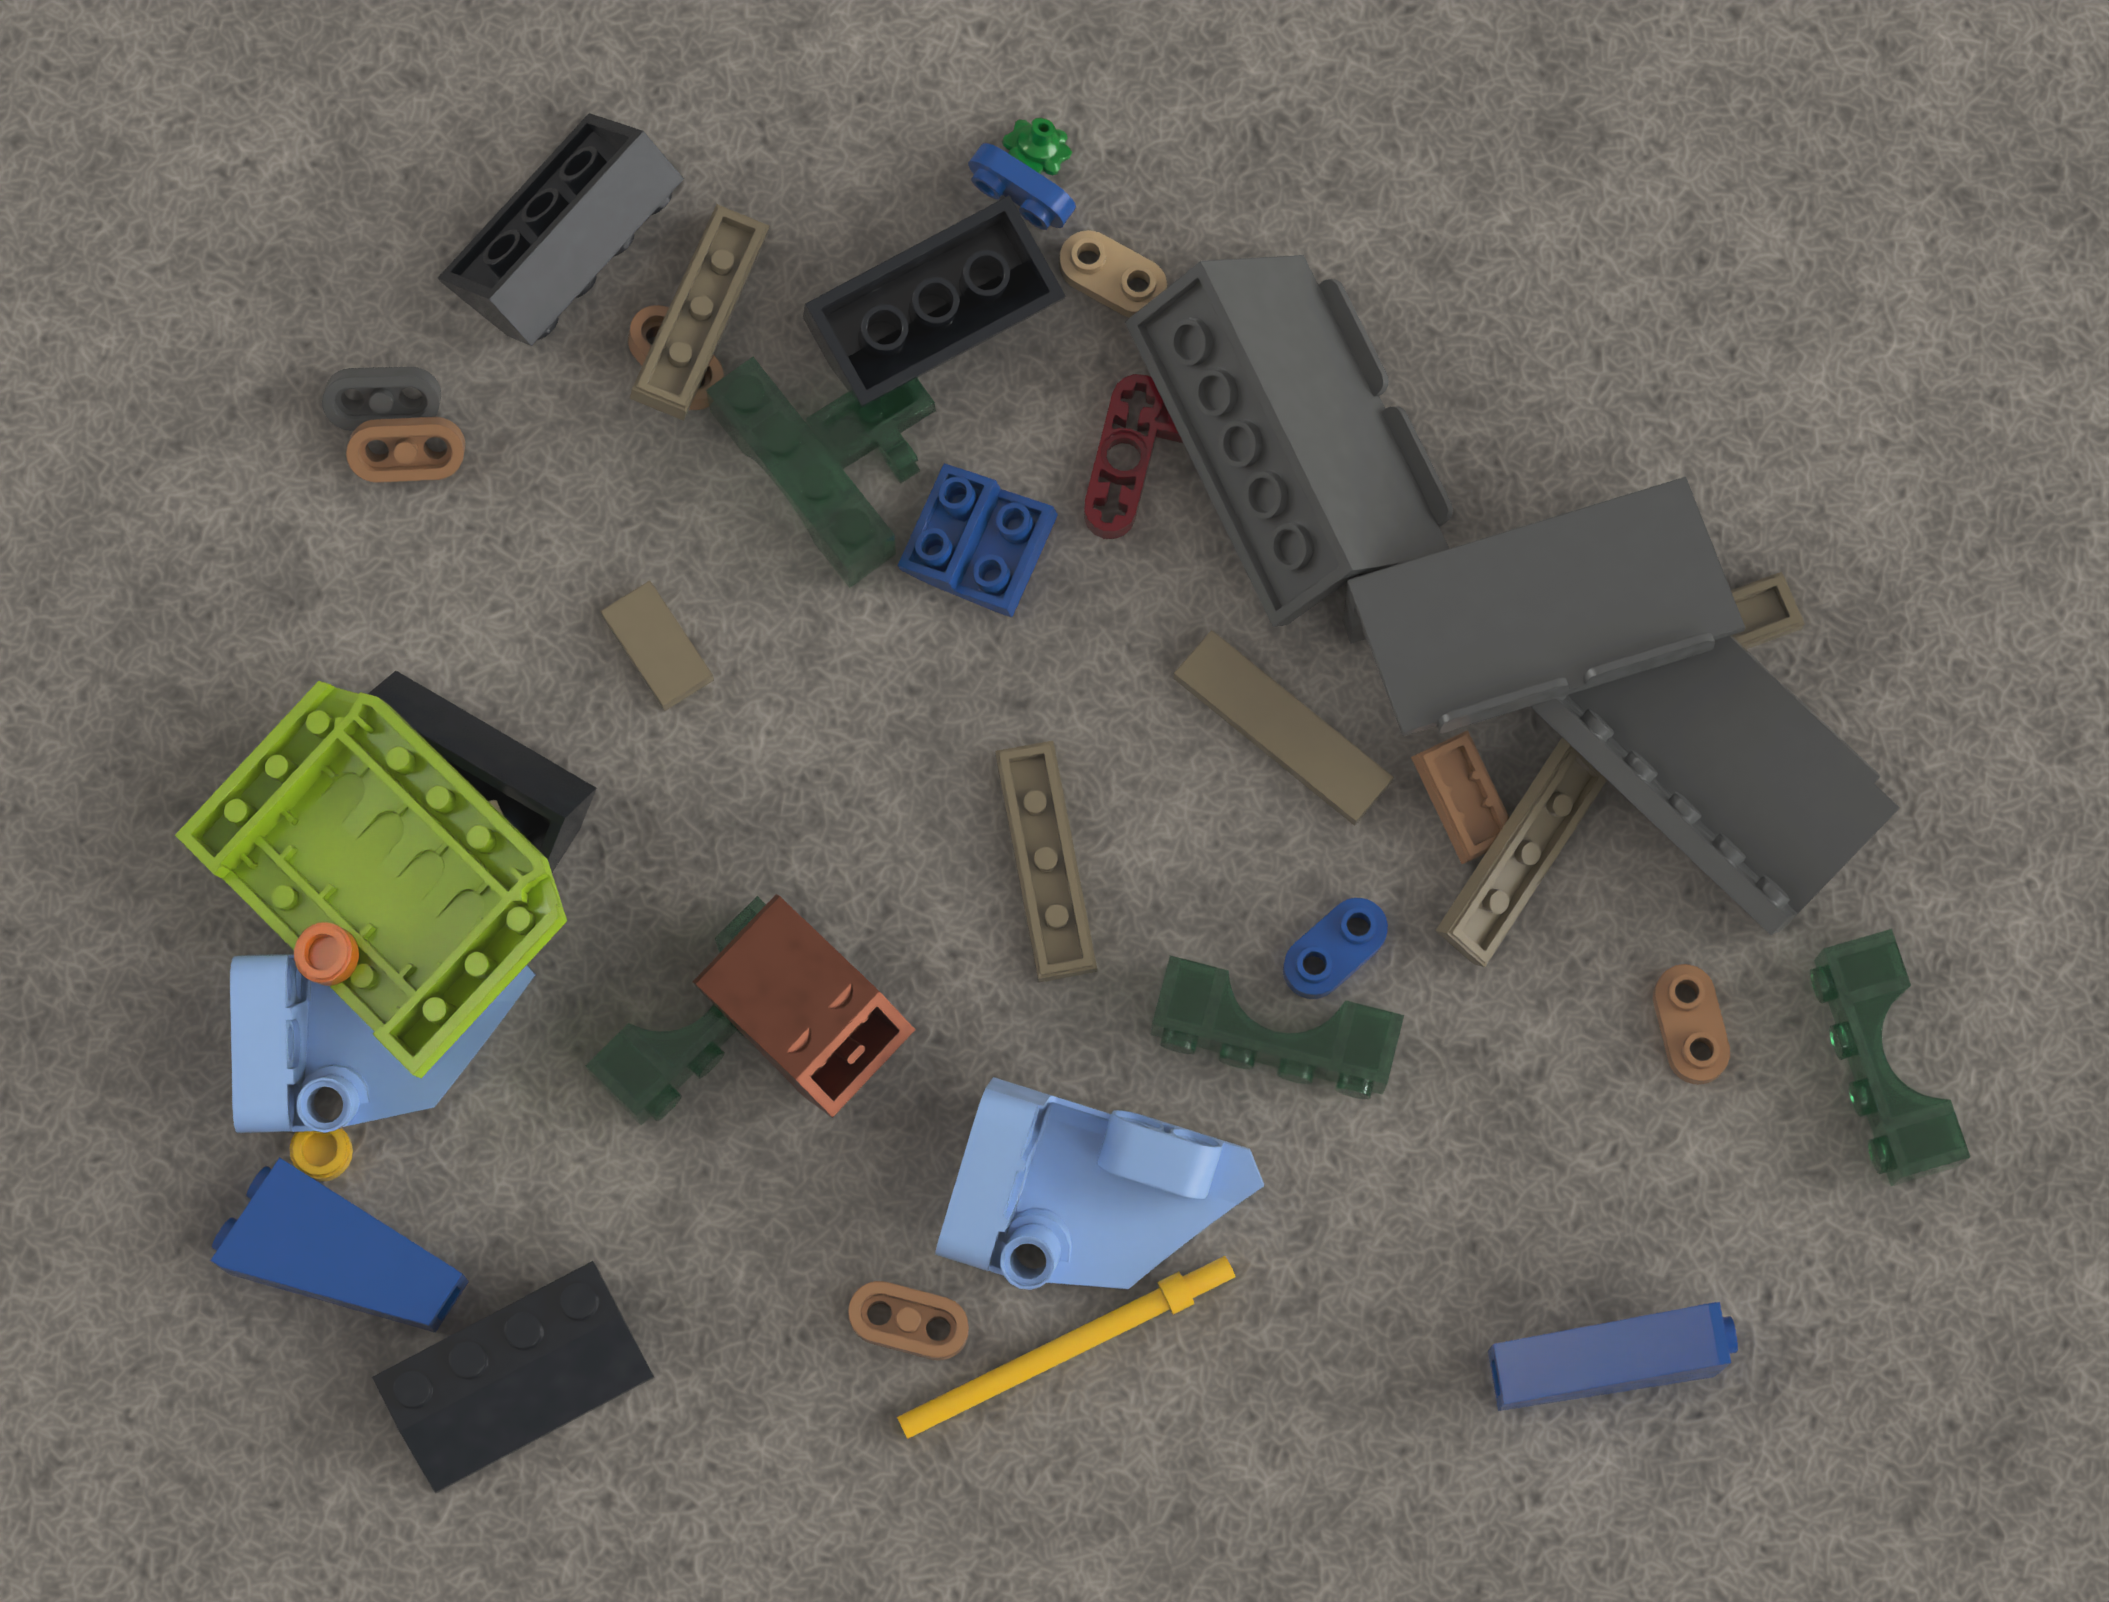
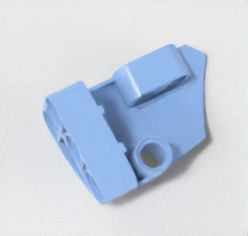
(304, 1037)
(1086, 1188)

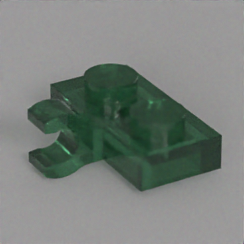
(856, 431)

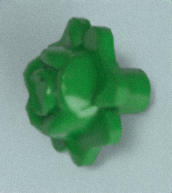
(1038, 145)

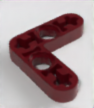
(1157, 423)

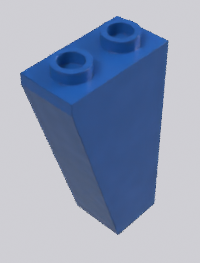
(330, 1250)
(1613, 1357)

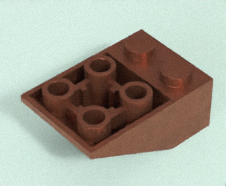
(804, 1006)

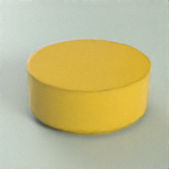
(321, 1154)

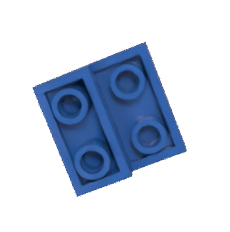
(977, 540)

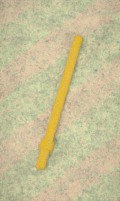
(1173, 1294)

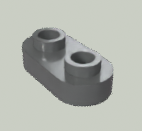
(381, 393)

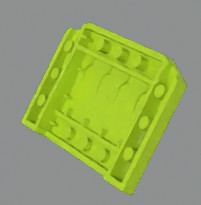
(380, 835)

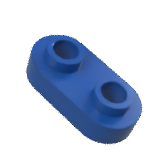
(1039, 198)
(1336, 947)

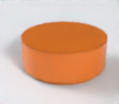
(326, 954)

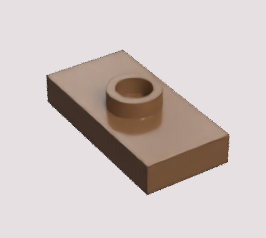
(1462, 795)

